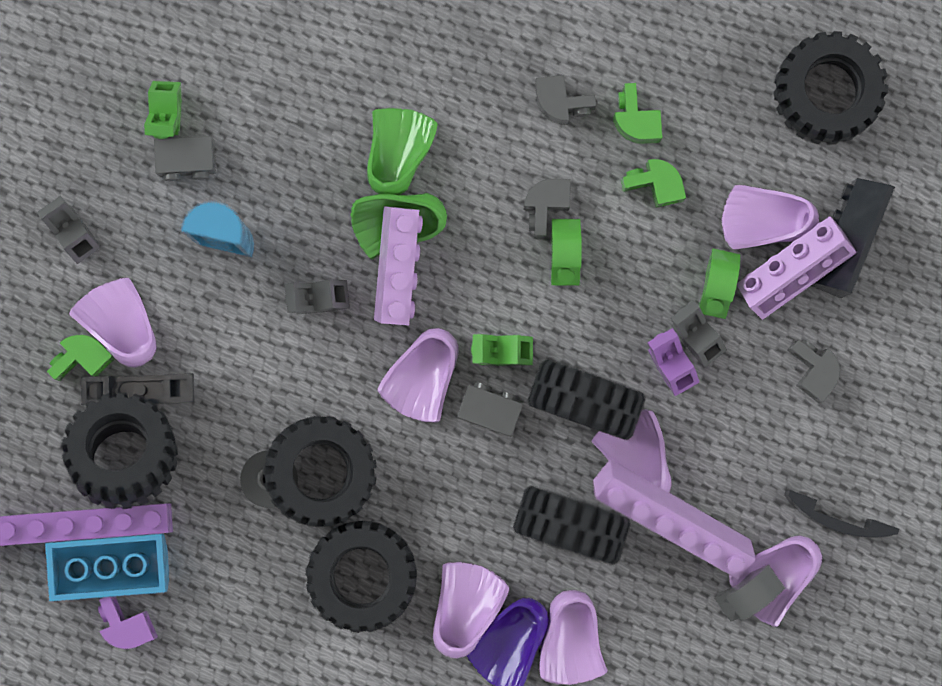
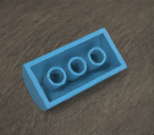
(218, 228)
(107, 567)

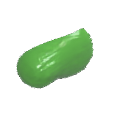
(398, 148)
(368, 217)

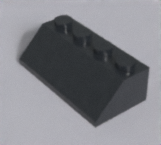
(859, 219)

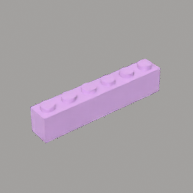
(673, 519)

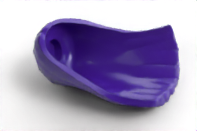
(511, 643)

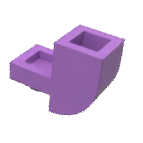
(672, 362)
(123, 632)

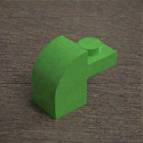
(164, 109)
(633, 124)
(663, 179)
(566, 251)
(720, 283)
(81, 350)
(502, 350)

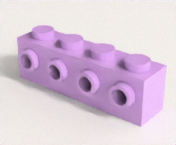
(396, 265)
(796, 268)

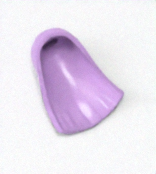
(765, 217)
(118, 321)
(422, 376)
(641, 453)
(795, 564)
(466, 607)
(571, 641)

